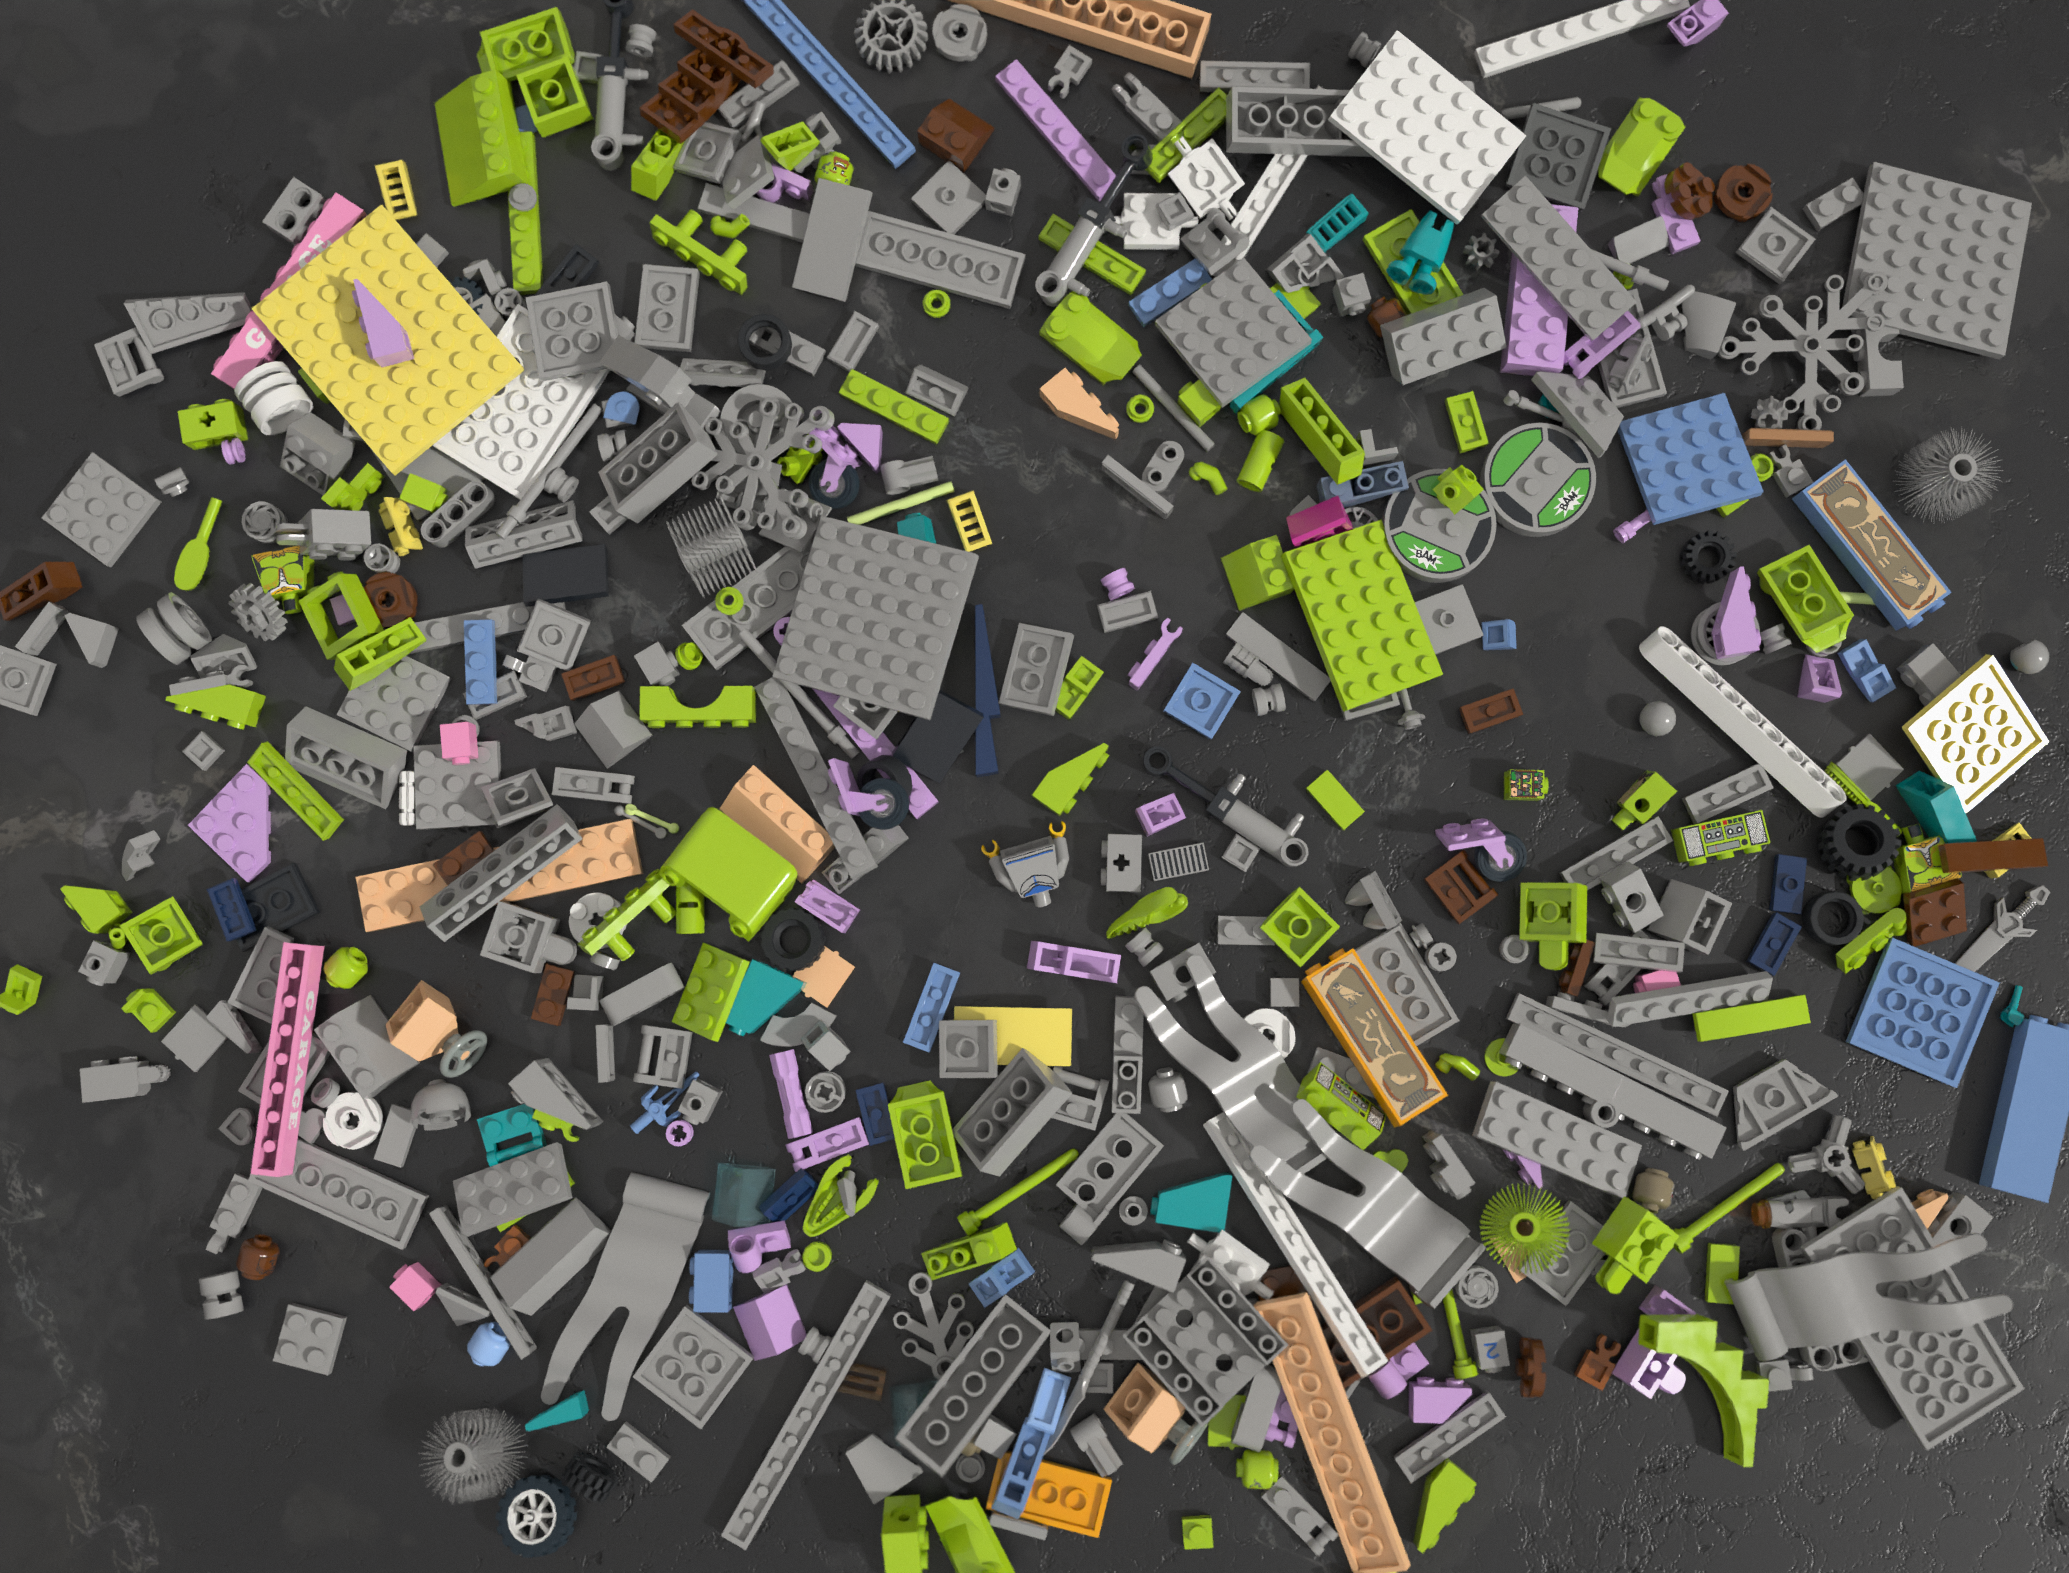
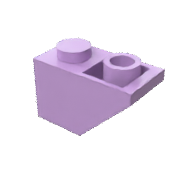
(1697, 21)
(1436, 1400)

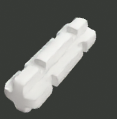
(407, 798)

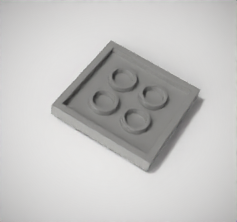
(572, 329)
(101, 509)
(397, 702)
(453, 793)
(693, 1366)

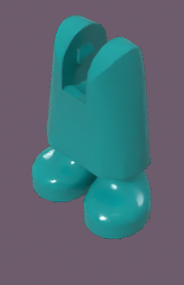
(1422, 244)

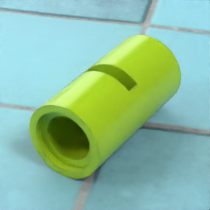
(1259, 461)
(689, 910)

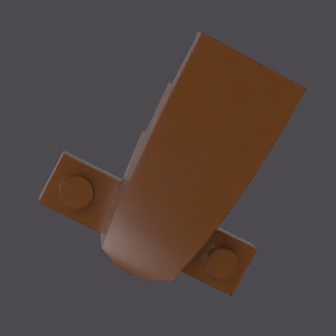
(703, 77)

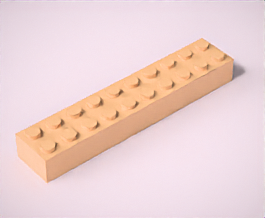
(1142, 30)

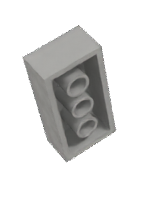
(1443, 336)

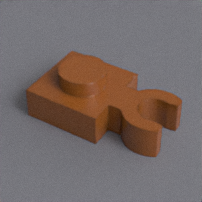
(508, 1245)
(1596, 1367)

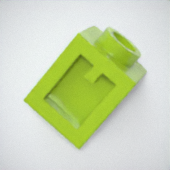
(148, 1008)

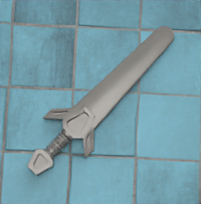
(2002, 929)

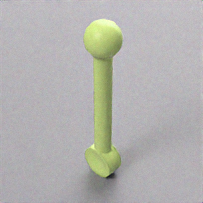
(631, 809)

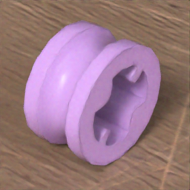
(233, 451)
(687, 1128)

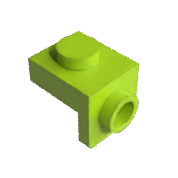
(20, 990)

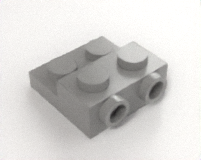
(1447, 1170)

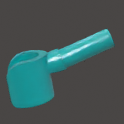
(2010, 1014)

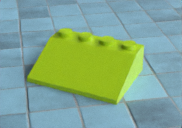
(480, 138)

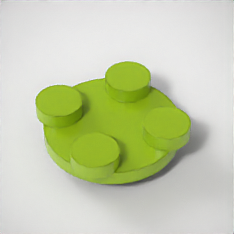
(1878, 892)

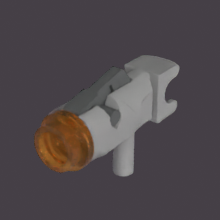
(1797, 1211)

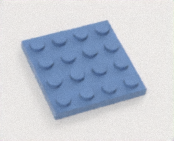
(1689, 459)
(1922, 1012)

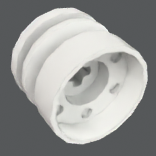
(272, 397)

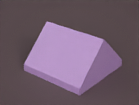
(770, 1323)

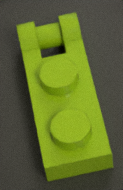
(1872, 940)

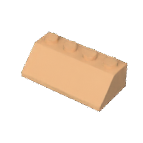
(778, 822)

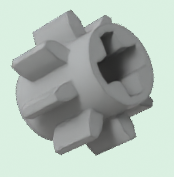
(1479, 259)
(1769, 414)

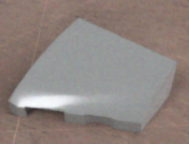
(1303, 266)
(1707, 323)
(880, 1467)

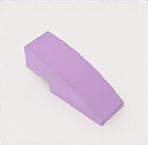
(1073, 961)

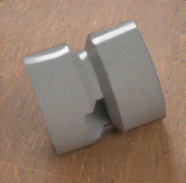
(218, 1284)

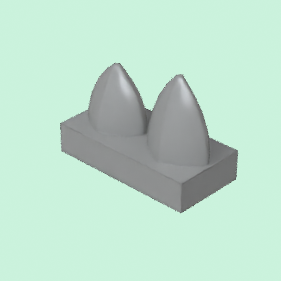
(1370, 891)

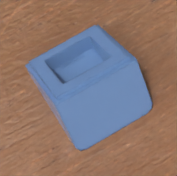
(1499, 635)

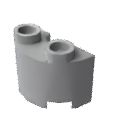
(825, 134)

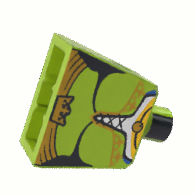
(285, 575)
(1919, 861)

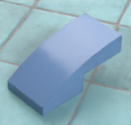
(1865, 670)
(1001, 1277)

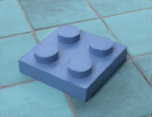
(1201, 701)

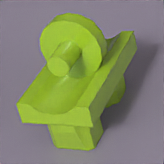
(799, 462)

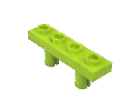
(707, 262)
(616, 918)

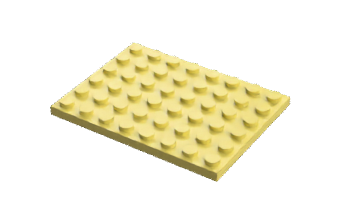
(409, 403)

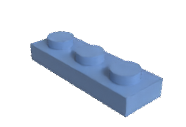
(1169, 292)
(480, 662)
(931, 1007)

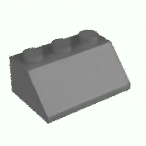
(363, 1048)

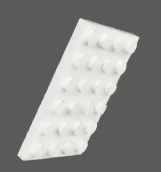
(1427, 127)
(525, 421)

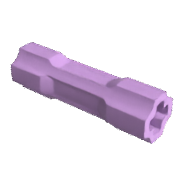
(795, 1112)

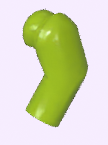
(1209, 473)
(117, 936)

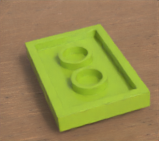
(710, 992)

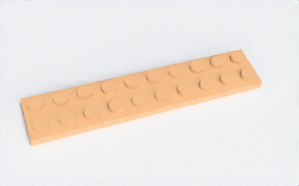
(601, 856)
(1333, 1438)

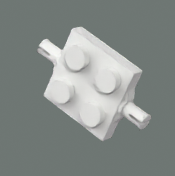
(1206, 178)
(1145, 225)
(1235, 1261)

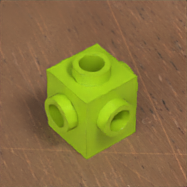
(1457, 488)

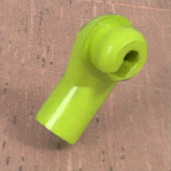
(729, 229)
(1460, 1063)

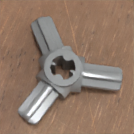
(1839, 1164)

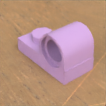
(792, 183)
(750, 1242)
(1392, 1376)

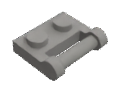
(1208, 248)
(120, 364)
(671, 1058)
(1079, 1109)

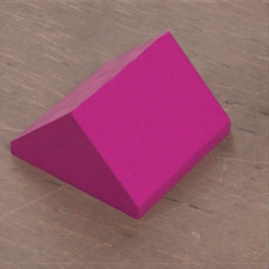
(1318, 522)

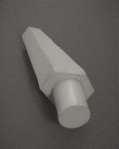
(848, 1192)

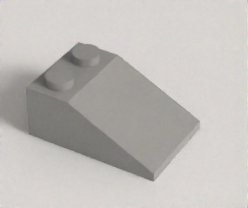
(549, 1091)
(1148, 1261)

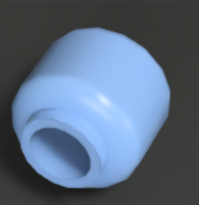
(488, 1344)

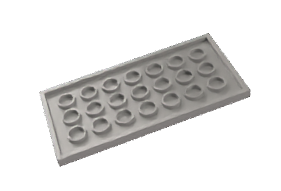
(1932, 1377)

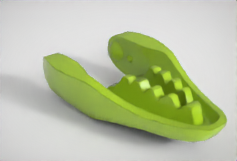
(1149, 910)
(827, 1204)

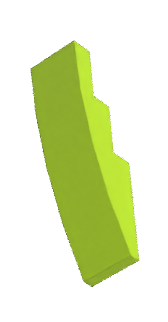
(1751, 1018)

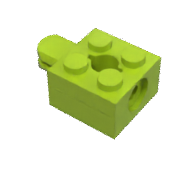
(1553, 917)
(1634, 1245)
(904, 1535)

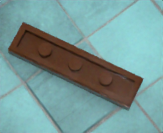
(1993, 855)

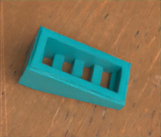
(1355, 208)
(566, 1410)

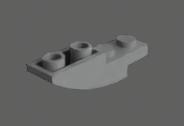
(1127, 1056)

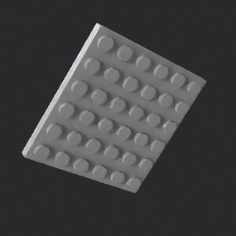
(1946, 259)
(876, 617)

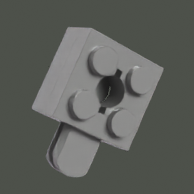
(328, 533)
(526, 939)

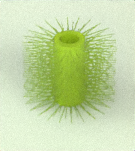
(1542, 1234)

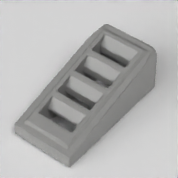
(232, 1024)

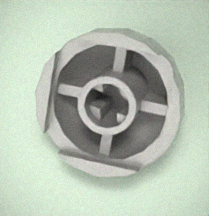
(439, 1106)

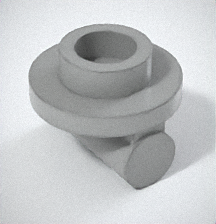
(172, 482)

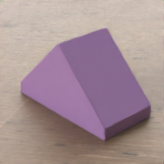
(866, 440)
(1819, 680)
(1159, 814)

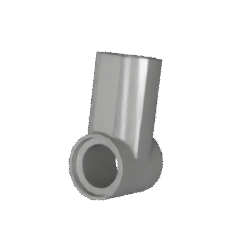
(901, 475)
(1093, 1439)

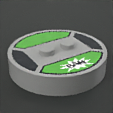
(1538, 479)
(1430, 538)

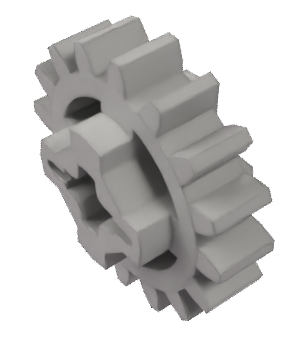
(257, 612)

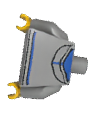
(1032, 866)

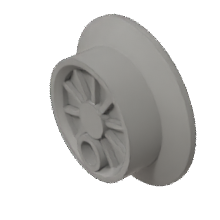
(745, 408)

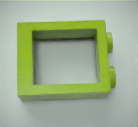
(359, 605)

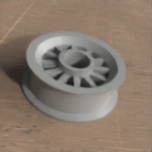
(1701, 642)

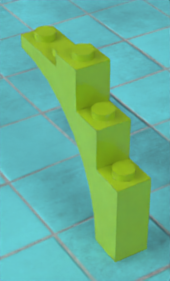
(1720, 1364)

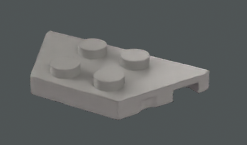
(1582, 407)
(1774, 1101)

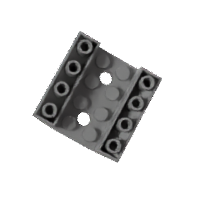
(1220, 1325)

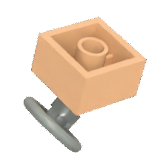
(428, 1026)
(1151, 1413)

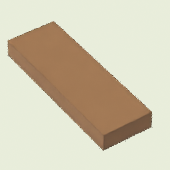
(1790, 437)

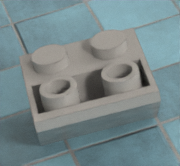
(316, 452)
(1690, 916)

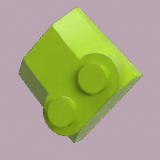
(1299, 926)
(161, 935)

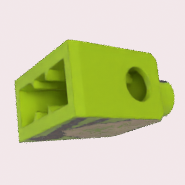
(1653, 793)

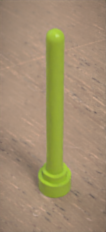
(972, 1220)
(1686, 1235)
(1463, 1366)

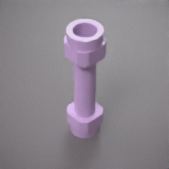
(1628, 529)

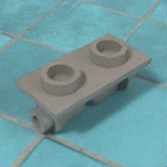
(1629, 372)

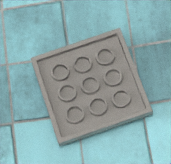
(1233, 332)

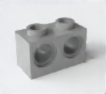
(289, 209)

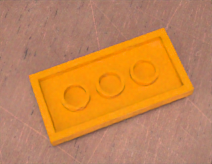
(1061, 1496)

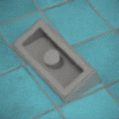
(1640, 241)
(936, 389)

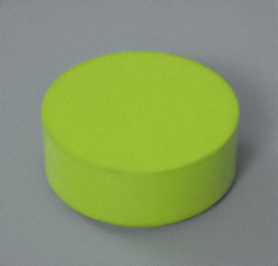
(817, 1256)

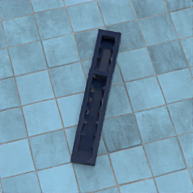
(985, 699)

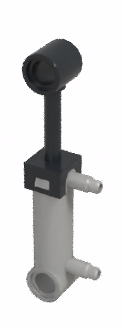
(613, 79)
(1093, 221)
(1234, 813)

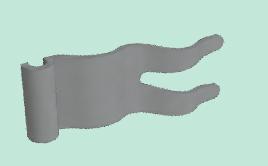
(1251, 1090)
(1386, 1219)
(634, 1272)
(1839, 1300)

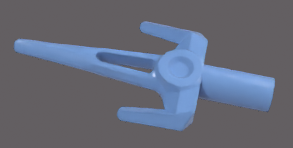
(656, 1109)

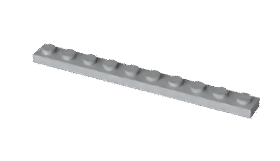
(806, 1415)

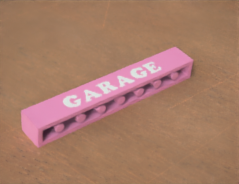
(255, 342)
(287, 1060)

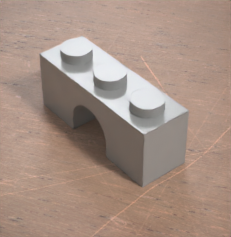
(1879, 375)

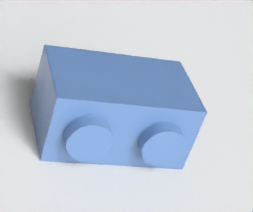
(712, 1281)

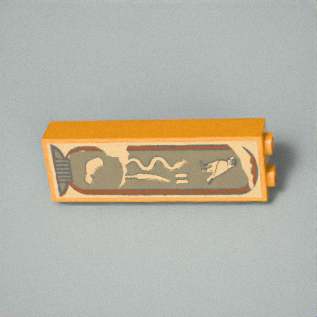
(1373, 1037)

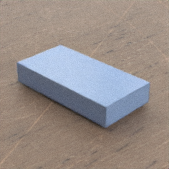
(1048, 1401)

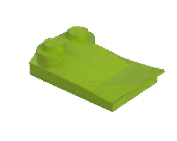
(525, 44)
(1639, 146)
(1090, 339)
(1807, 598)
(923, 1135)
(968, 1536)

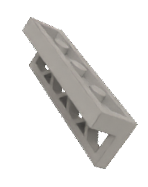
(524, 538)

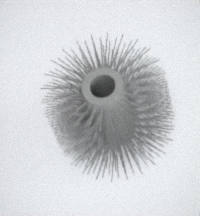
(1948, 474)
(711, 547)
(473, 1455)

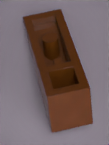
(42, 585)

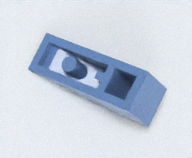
(1020, 1471)

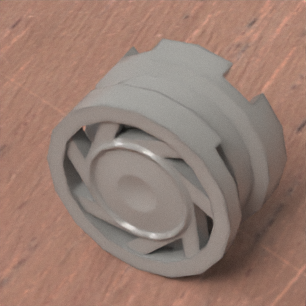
(262, 521)
(825, 1091)
(1477, 1287)

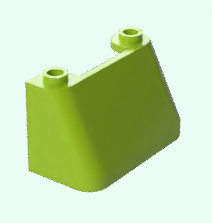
(731, 871)

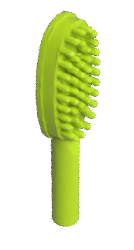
(195, 555)
(1852, 790)

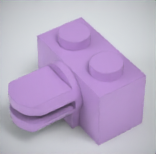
(1648, 1370)

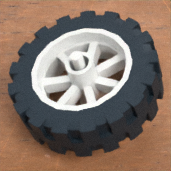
(562, 1514)

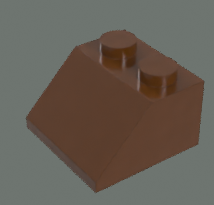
(954, 134)

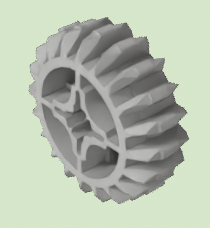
(906, 21)

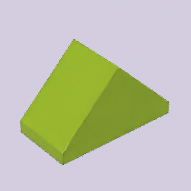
(790, 144)

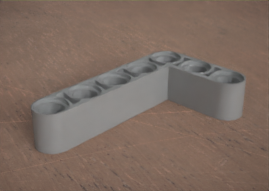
(1831, 1354)

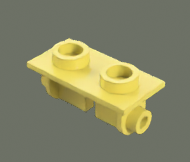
(397, 514)
(1871, 1156)

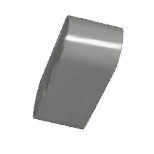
(471, 513)
(642, 994)
(1257, 1410)

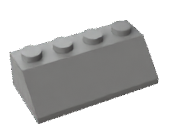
(657, 463)
(344, 756)
(1010, 1113)

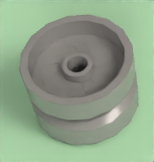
(173, 628)

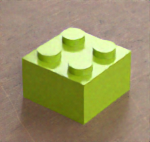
(554, 96)

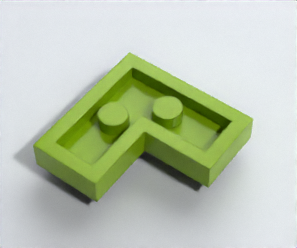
(351, 495)

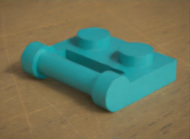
(509, 1125)

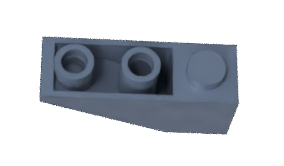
(1370, 485)

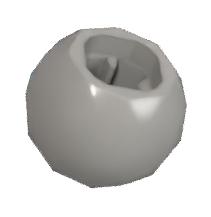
(2030, 657)
(1657, 718)

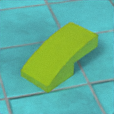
(1077, 687)

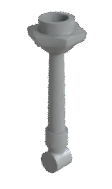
(1524, 403)
(1411, 718)

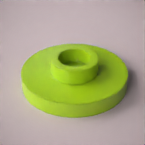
(1495, 1060)

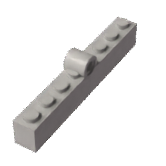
(1613, 1091)

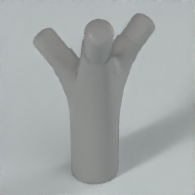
(753, 122)

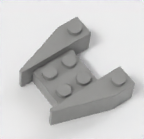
(657, 381)

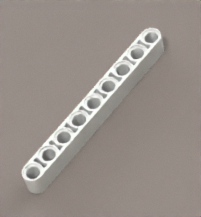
(1742, 722)

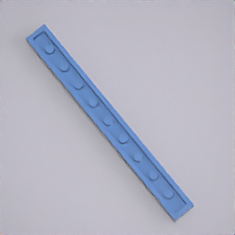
(833, 79)

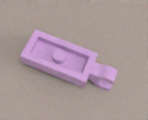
(1679, 230)
(1155, 652)

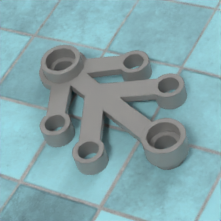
(935, 1331)

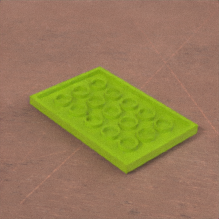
(1361, 615)

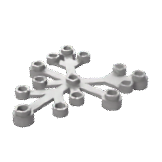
(1836, 320)
(777, 498)

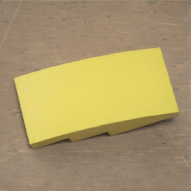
(1038, 1030)

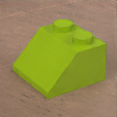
(1257, 573)

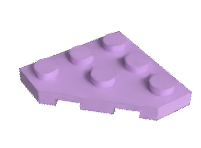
(239, 824)

